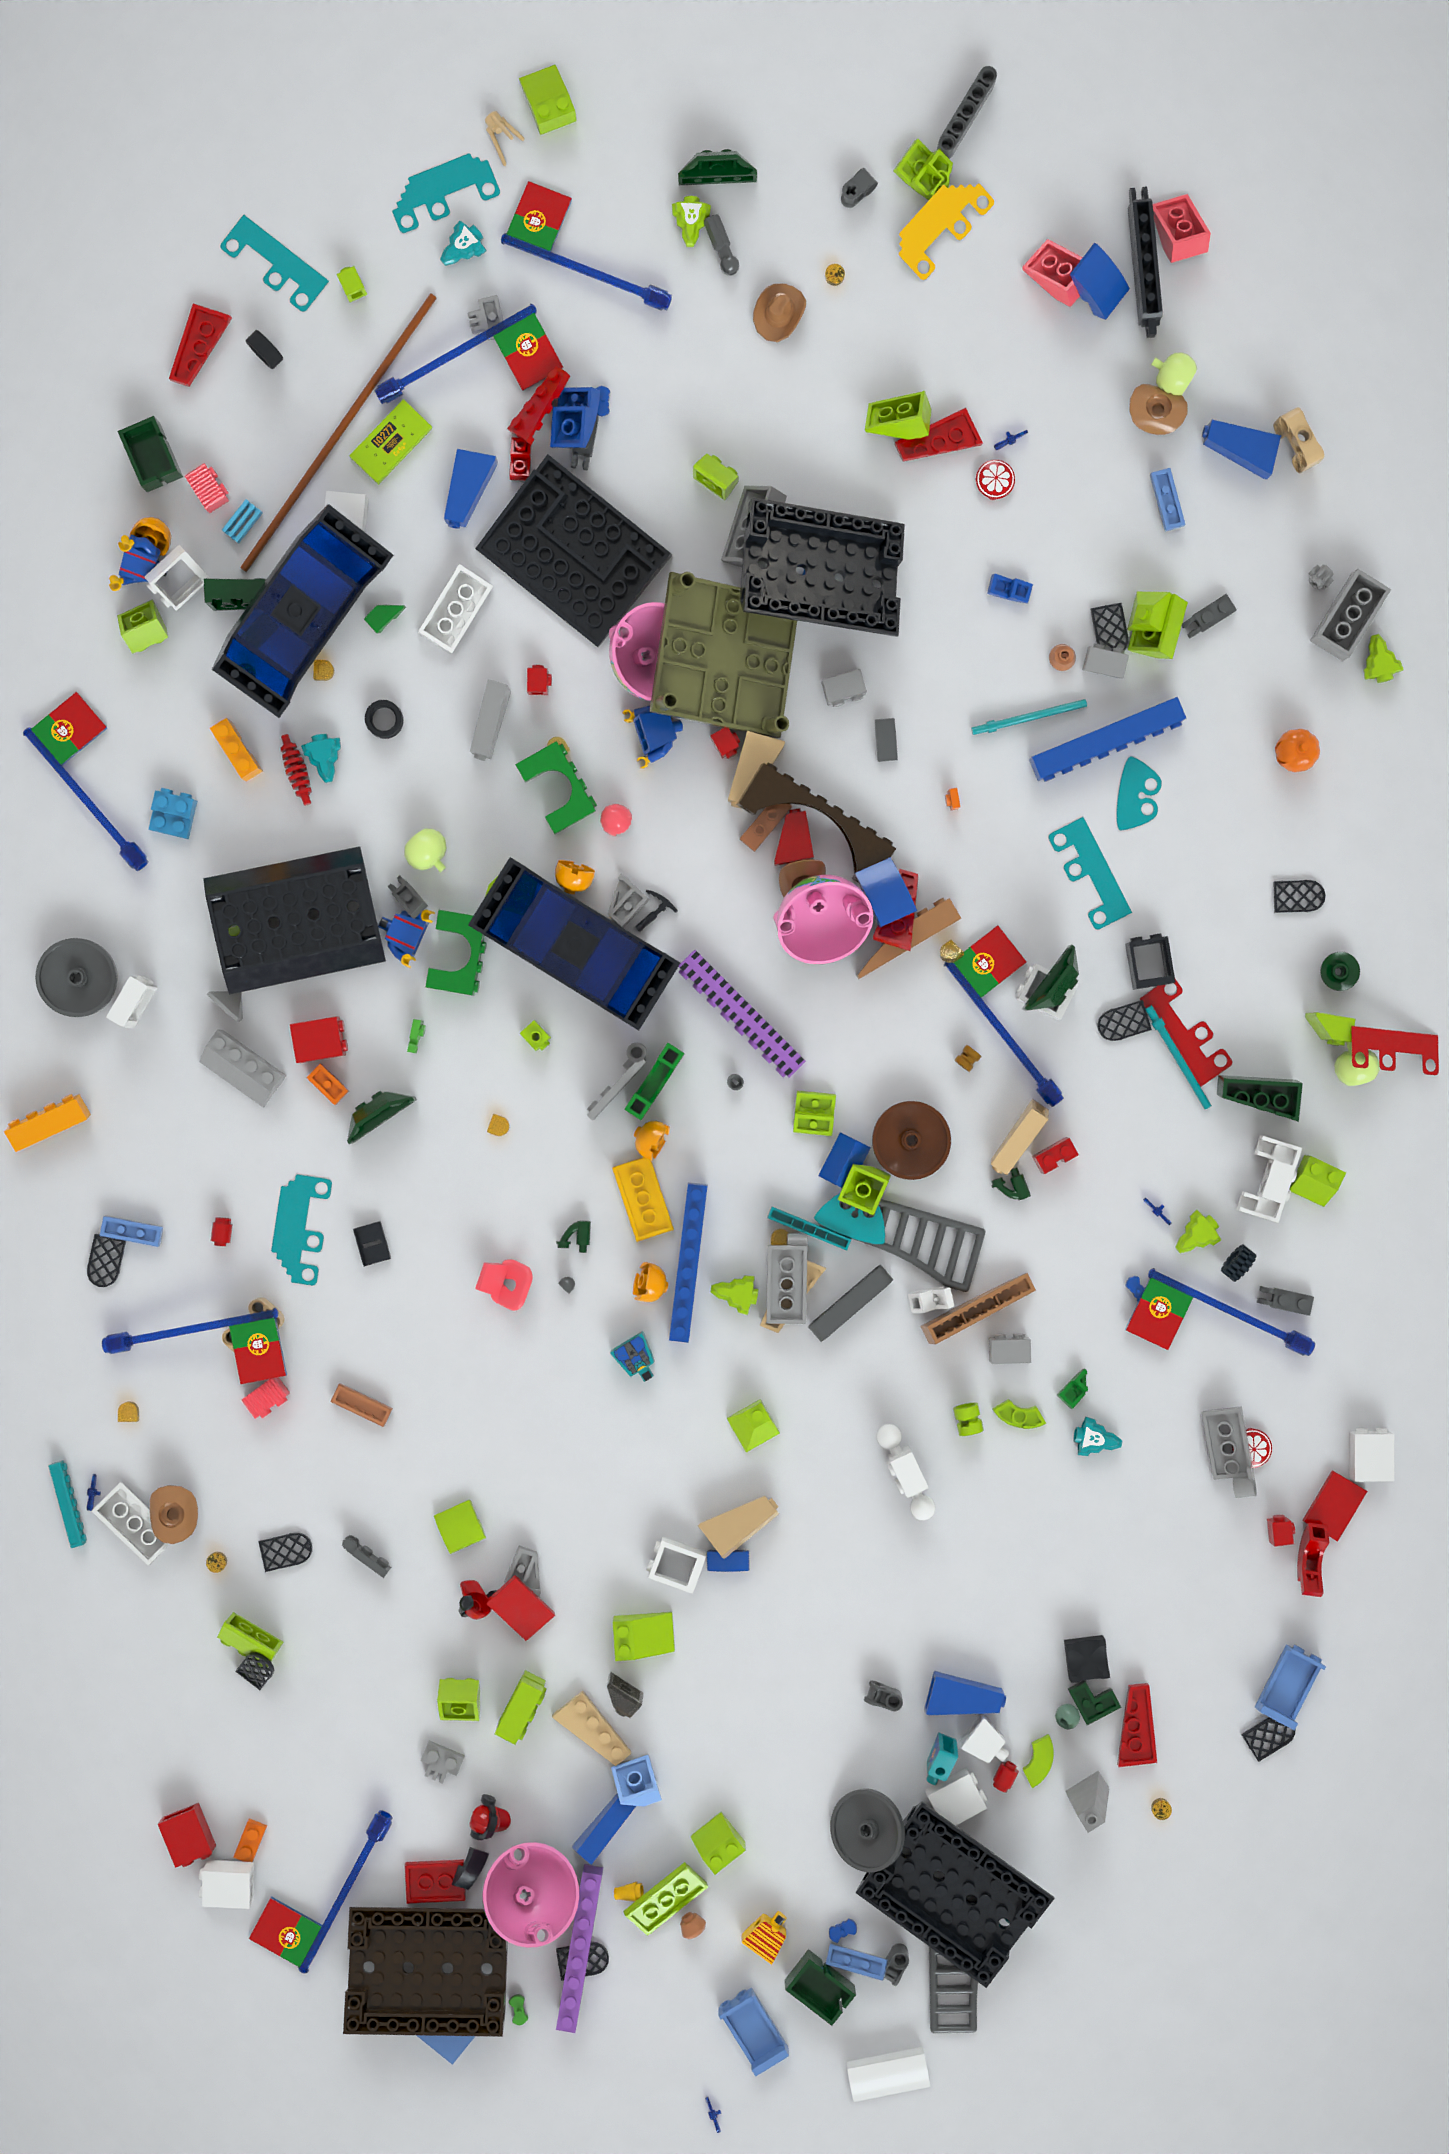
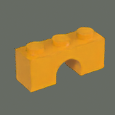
(236, 751)

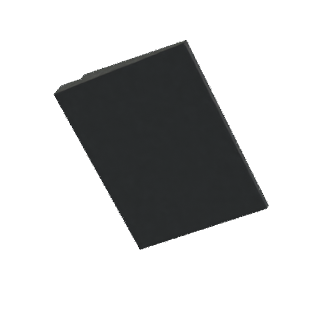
(573, 550)

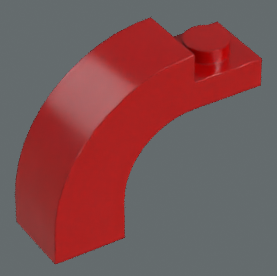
(1310, 1556)

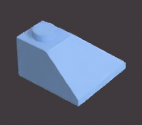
(636, 1782)

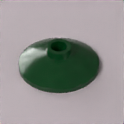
(1349, 971)

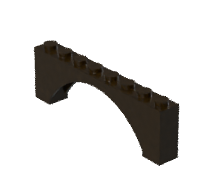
(773, 788)

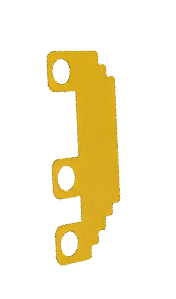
(934, 217)

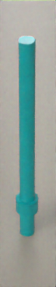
(992, 726)
(1158, 1024)

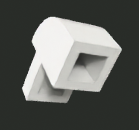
(931, 1299)

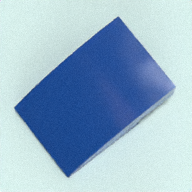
(1099, 282)
(574, 417)
(886, 892)

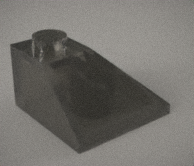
(624, 1696)

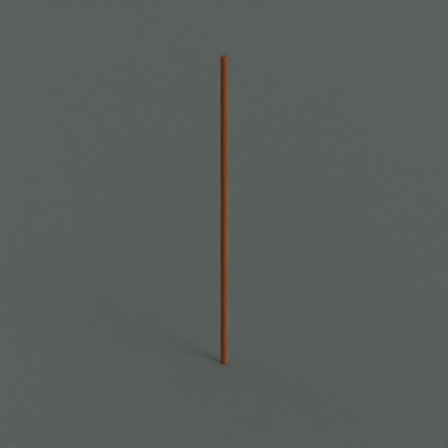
(338, 432)

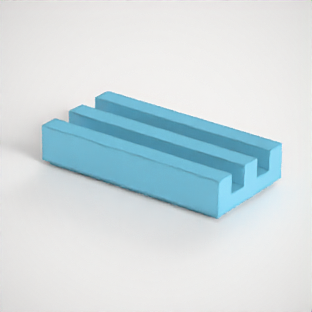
(236, 516)

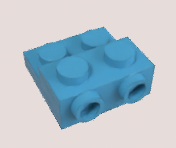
(172, 813)

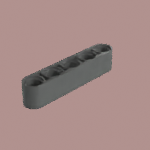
(969, 104)
(850, 1303)

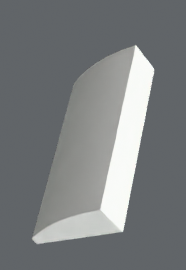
(455, 609)
(130, 1522)
(888, 2074)

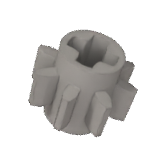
(1321, 577)

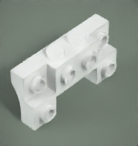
(1275, 1181)

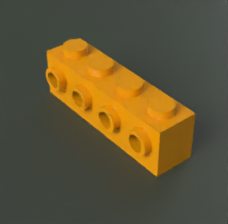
(46, 1123)

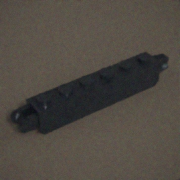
(1145, 261)

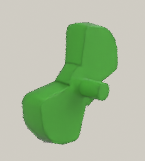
(517, 2003)

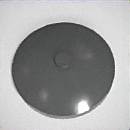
(76, 977)
(867, 1830)

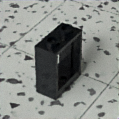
(1169, 977)

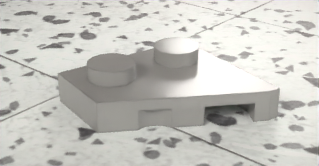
(626, 902)
(526, 1569)

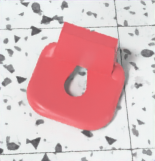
(493, 1277)

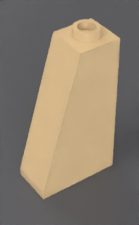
(755, 751)
(1020, 1137)
(738, 1525)

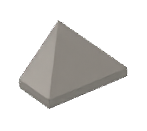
(229, 1003)

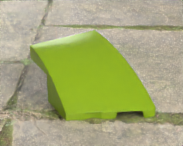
(924, 169)

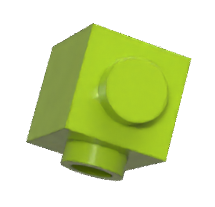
(351, 283)
(536, 1036)

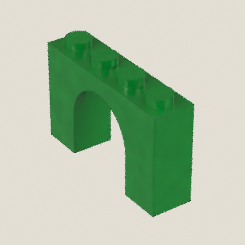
(553, 759)
(464, 980)
(655, 1081)

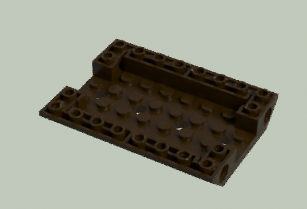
(427, 1998)

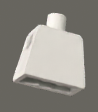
(984, 1740)

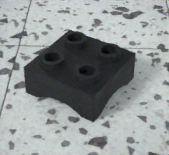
(1086, 1658)

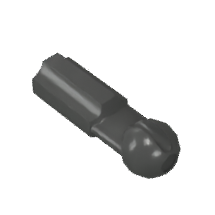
(721, 243)

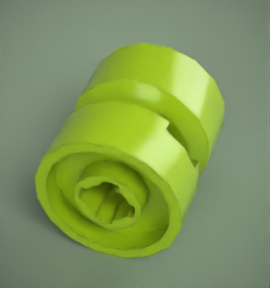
(968, 1419)

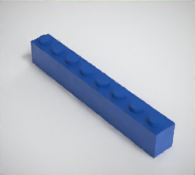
(1108, 738)
(688, 1262)

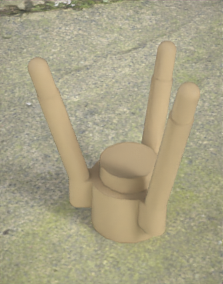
(497, 124)

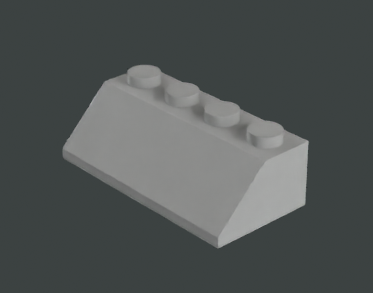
(734, 547)
(241, 1067)

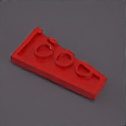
(198, 340)
(540, 403)
(944, 436)
(1137, 1734)

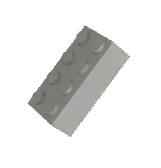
(1350, 615)

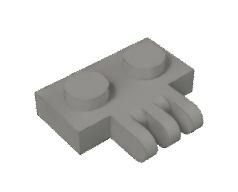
(486, 316)
(441, 1760)

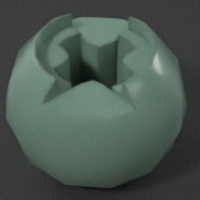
(1067, 1716)

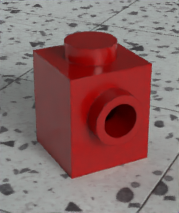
(538, 680)
(725, 742)
(1280, 1530)

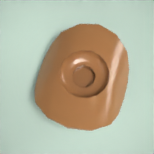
(778, 311)
(1157, 410)
(798, 871)
(173, 1513)

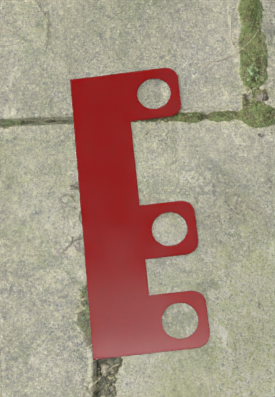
(1185, 1040)
(1390, 1042)

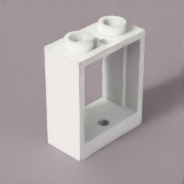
(187, 590)
(1023, 989)
(132, 1001)
(682, 1548)

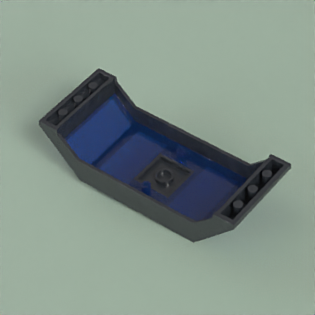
(299, 609)
(574, 944)

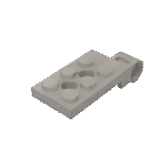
(1235, 1464)

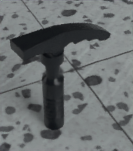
(653, 915)

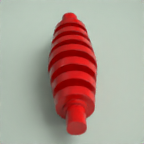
(296, 769)

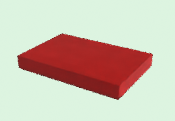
(1335, 1504)
(520, 1608)
(432, 1881)

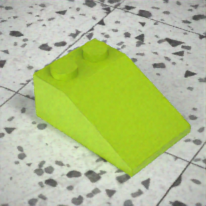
(548, 99)
(900, 416)
(643, 1635)

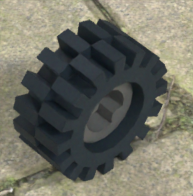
(1238, 1263)

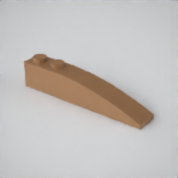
(924, 926)
(977, 1309)

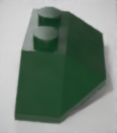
(717, 168)
(1056, 982)
(376, 1113)

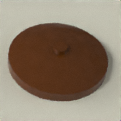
(911, 1140)

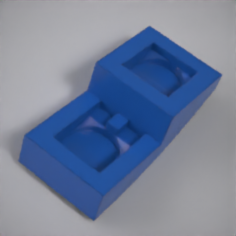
(1010, 589)
(735, 1562)

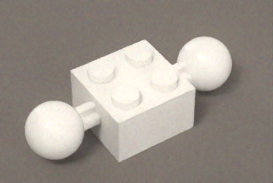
(909, 1475)

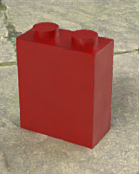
(318, 1039)
(187, 1835)

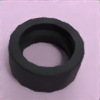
(264, 349)
(369, 719)

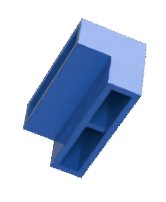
(842, 1156)

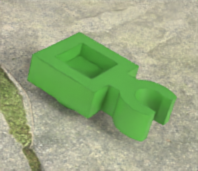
(417, 1031)

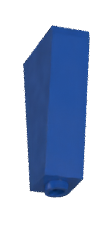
(1245, 446)
(468, 481)
(962, 1696)
(602, 1829)

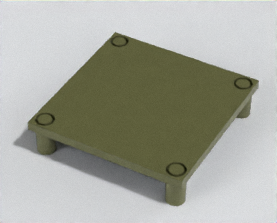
(721, 661)

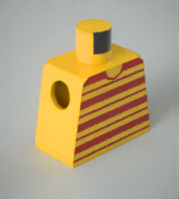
(766, 1936)

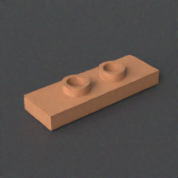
(764, 825)
(361, 1405)

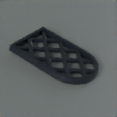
(1103, 629)
(1303, 882)
(1145, 1015)
(90, 1263)
(274, 1539)
(255, 1681)
(1270, 1751)
(593, 1951)

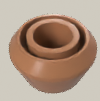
(1058, 654)
(692, 1925)

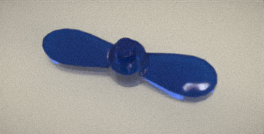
(1011, 439)
(1157, 1211)
(92, 1492)
(713, 2115)

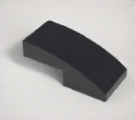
(470, 1871)

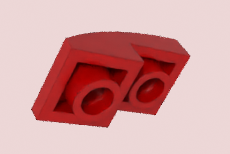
(520, 459)

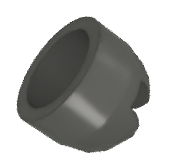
(731, 1084)
(567, 1284)

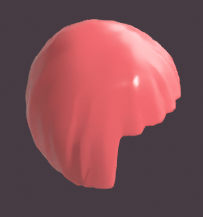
(615, 819)

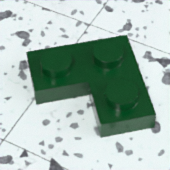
(1093, 1707)

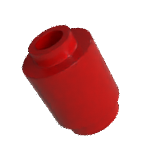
(221, 1231)
(1005, 1776)

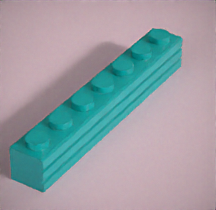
(809, 1228)
(67, 1504)

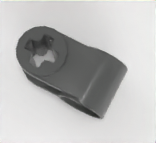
(857, 188)
(882, 1696)
(896, 1966)

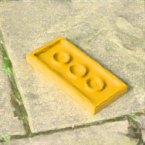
(643, 1198)

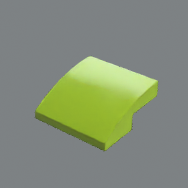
(814, 1113)
(459, 1526)

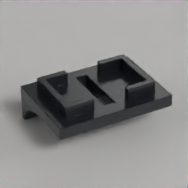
(374, 1253)

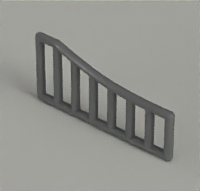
(943, 1223)
(936, 2009)

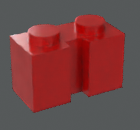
(1061, 1150)

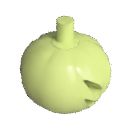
(1175, 373)
(426, 850)
(1356, 1076)

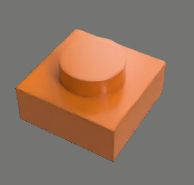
(952, 799)

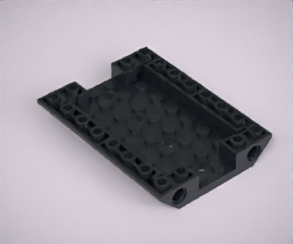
(822, 545)
(299, 945)
(938, 1908)

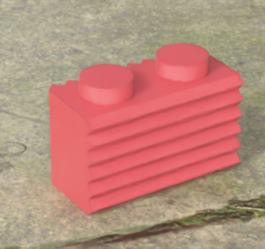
(207, 488)
(265, 1397)

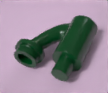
(1019, 1184)
(583, 1235)

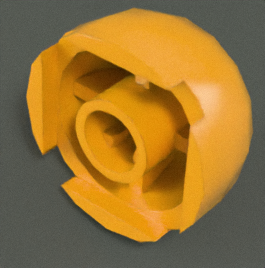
(155, 531)
(573, 877)
(650, 1139)
(650, 1283)

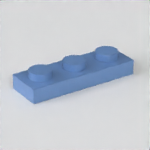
(1167, 499)
(131, 1231)
(856, 1961)

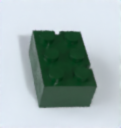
(150, 454)
(820, 1987)

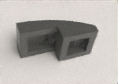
(886, 739)

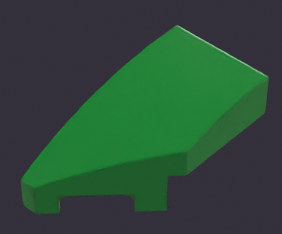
(382, 616)
(1074, 1390)

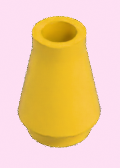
(629, 1892)

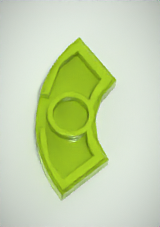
(1019, 1417)
(1041, 1760)

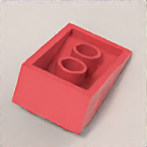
(1180, 228)
(1052, 269)

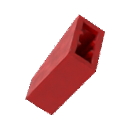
(794, 840)

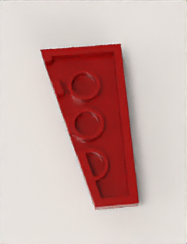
(900, 931)

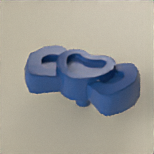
(603, 408)
(1134, 1286)
(842, 1930)

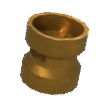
(967, 1058)

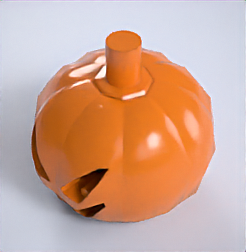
(1297, 750)

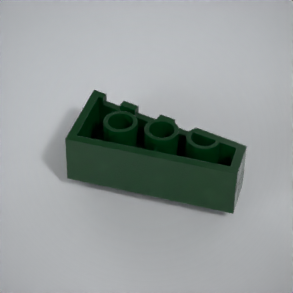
(230, 593)
(1266, 1094)

